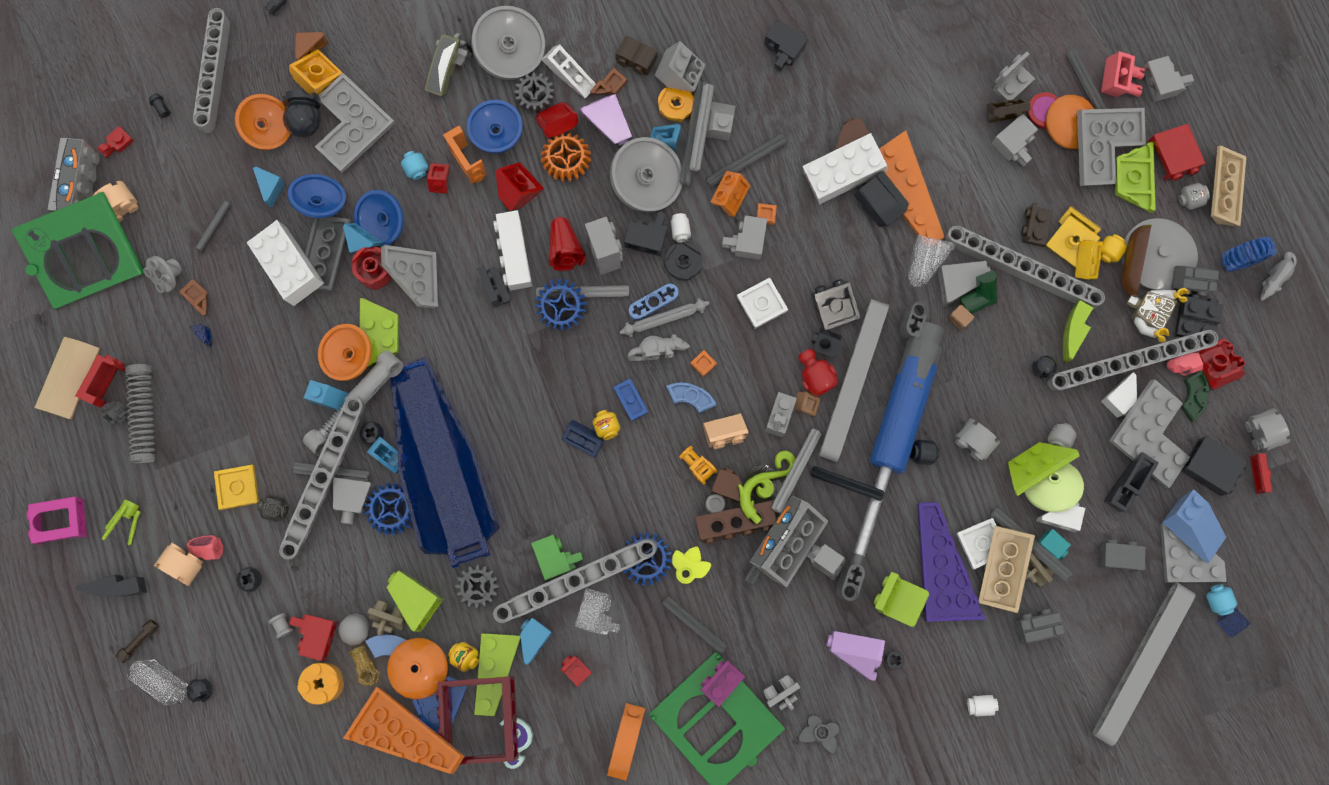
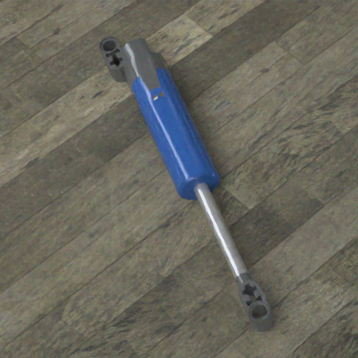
(898, 426)

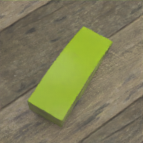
(1075, 330)

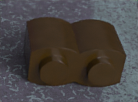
(636, 55)

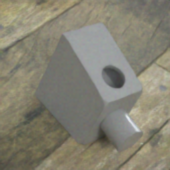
(350, 497)

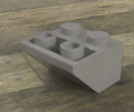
(680, 68)

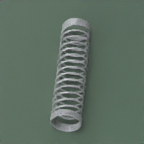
(140, 369)

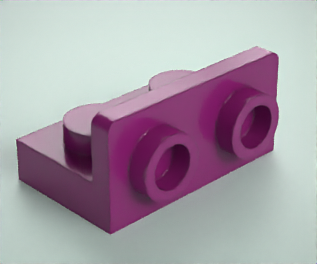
(722, 683)

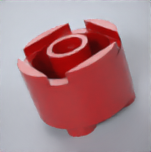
(361, 265)

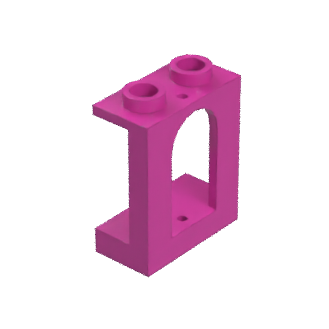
(76, 519)

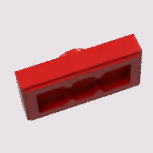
(1261, 473)

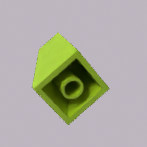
(413, 599)

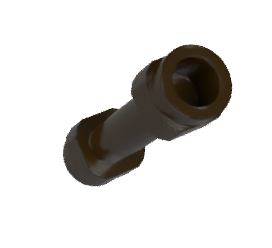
(126, 653)

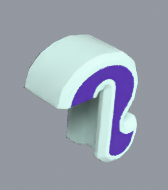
(525, 738)

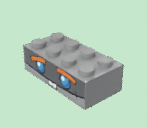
(73, 173)
(789, 541)

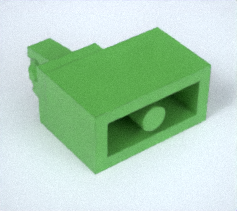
(551, 560)

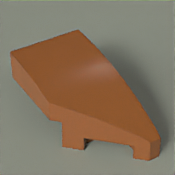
(611, 83)
(196, 296)

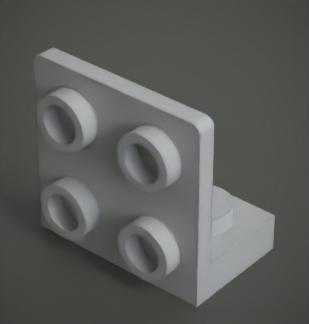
(1013, 79)

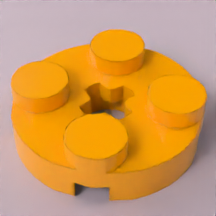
(671, 112)

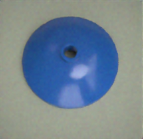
(492, 116)
(316, 196)
(371, 213)

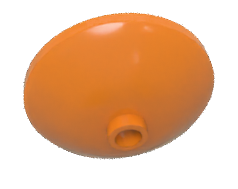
(266, 110)
(1062, 120)
(336, 349)
(431, 668)

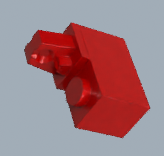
(317, 636)

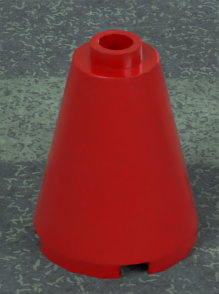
(564, 246)

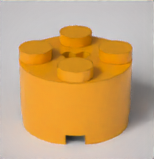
(309, 683)

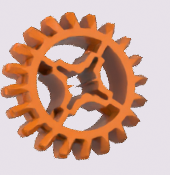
(573, 156)

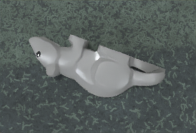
(1278, 275)
(655, 346)

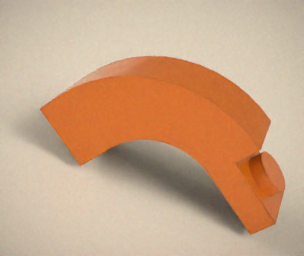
(626, 742)

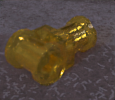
(364, 666)

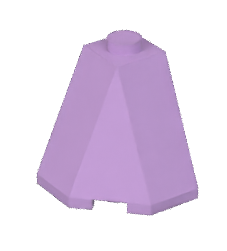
(608, 119)
(857, 651)

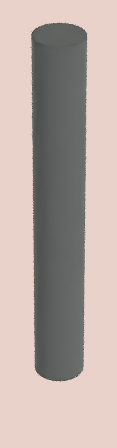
(213, 225)

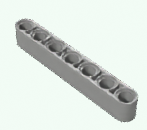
(215, 77)

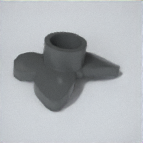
(821, 733)

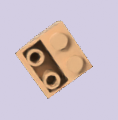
(725, 431)

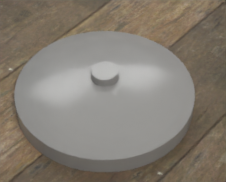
(508, 42)
(646, 174)
(1167, 247)

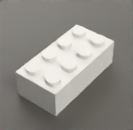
(844, 168)
(285, 263)

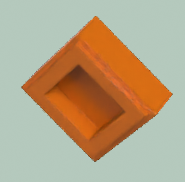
(768, 212)
(703, 363)

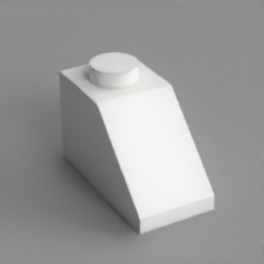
(1122, 397)
(1067, 520)

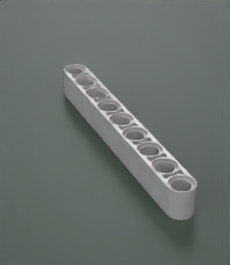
(1033, 267)
(1140, 356)
(853, 380)
(1143, 664)

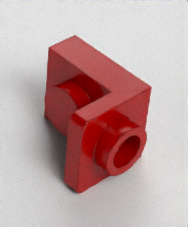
(438, 177)
(575, 669)

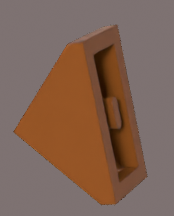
(309, 42)

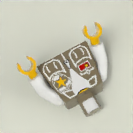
(1154, 310)

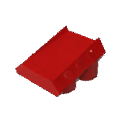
(557, 119)
(1221, 364)

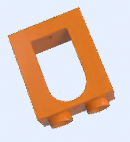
(456, 141)

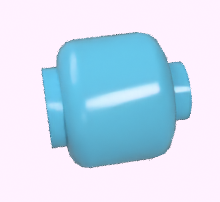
(414, 165)
(1221, 600)

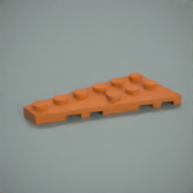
(907, 177)
(397, 731)

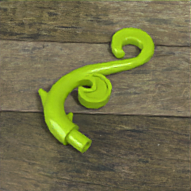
(768, 488)

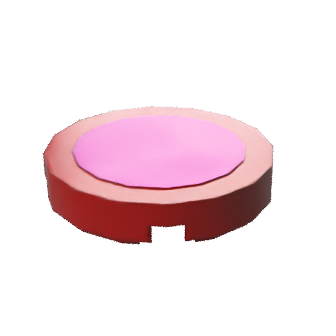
(1039, 107)

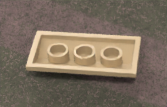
(1228, 187)
(66, 377)
(1006, 569)

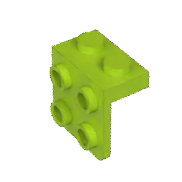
(901, 600)

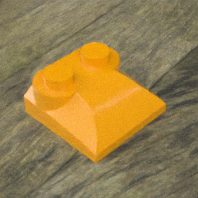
(314, 72)

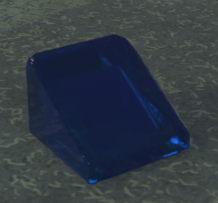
(202, 333)
(1234, 623)

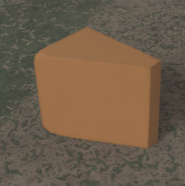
(961, 317)
(806, 403)

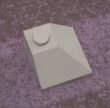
(720, 121)

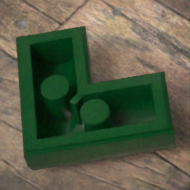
(984, 296)

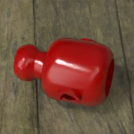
(818, 375)

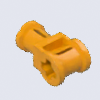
(698, 466)

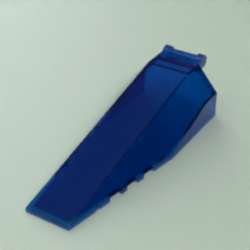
(439, 469)

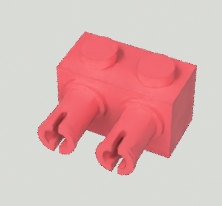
(1118, 75)

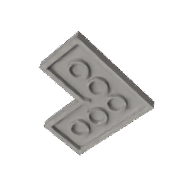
(360, 123)
(1099, 135)
(1144, 430)

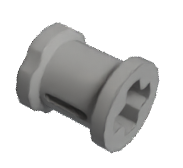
(280, 625)

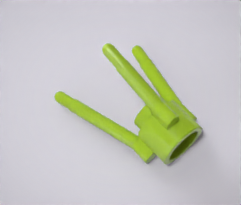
(127, 510)

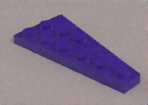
(943, 571)

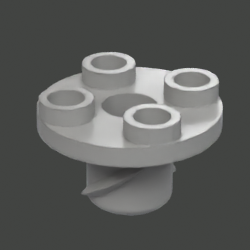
(162, 273)

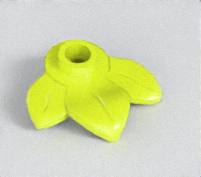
(692, 563)

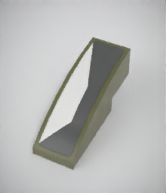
(442, 65)

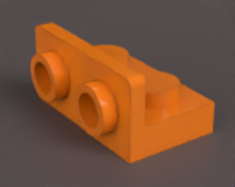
(731, 192)

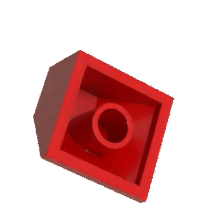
(516, 186)

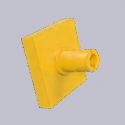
(1068, 238)

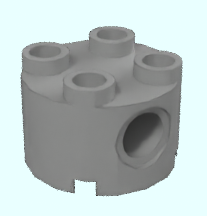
(1268, 430)
(977, 440)

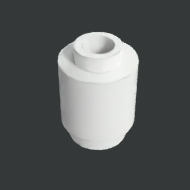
(680, 228)
(982, 705)

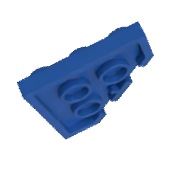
(427, 707)

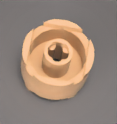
(120, 199)
(178, 565)

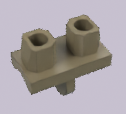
(1038, 573)
(385, 621)

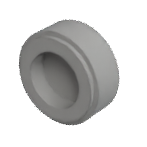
(715, 503)

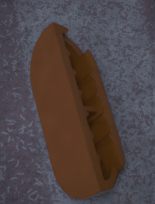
(1135, 260)

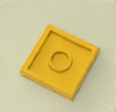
(236, 487)

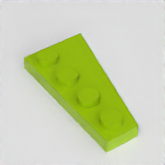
(494, 661)

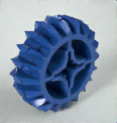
(1248, 254)
(577, 308)
(379, 497)
(659, 570)

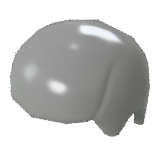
(354, 629)

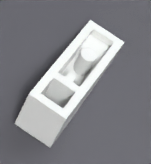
(568, 70)

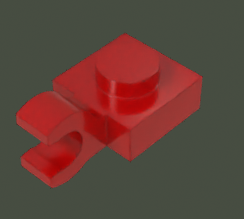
(117, 140)

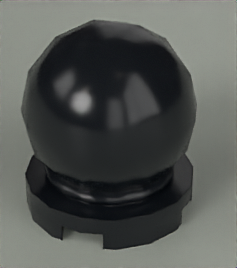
(301, 113)

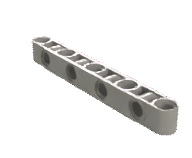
(316, 491)
(562, 585)

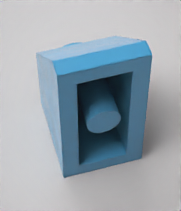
(325, 395)
(533, 638)

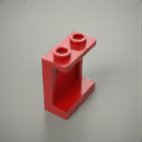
(1178, 152)
(98, 379)

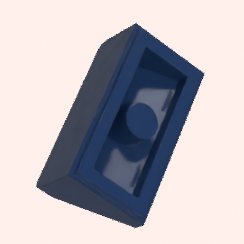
(582, 438)

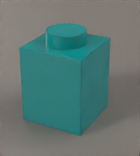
(1054, 544)

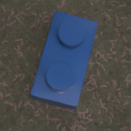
(630, 400)

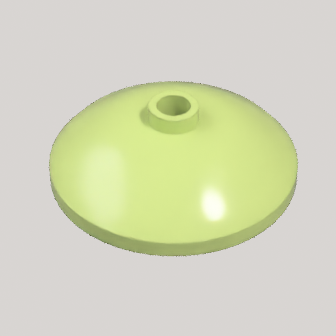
(1057, 494)

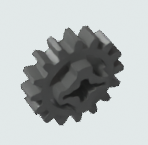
(526, 90)
(467, 595)

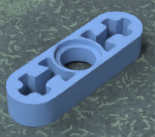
(668, 299)

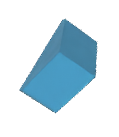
(668, 134)
(269, 185)
(359, 238)
(385, 454)

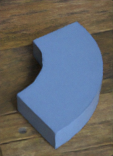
(691, 395)
(384, 644)

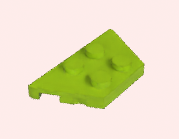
(1136, 177)
(381, 327)
(1038, 464)

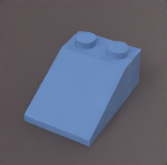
(1196, 525)

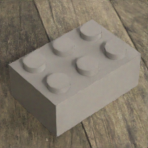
(604, 245)

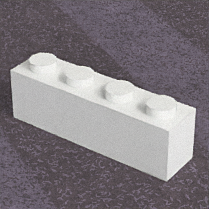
(513, 250)

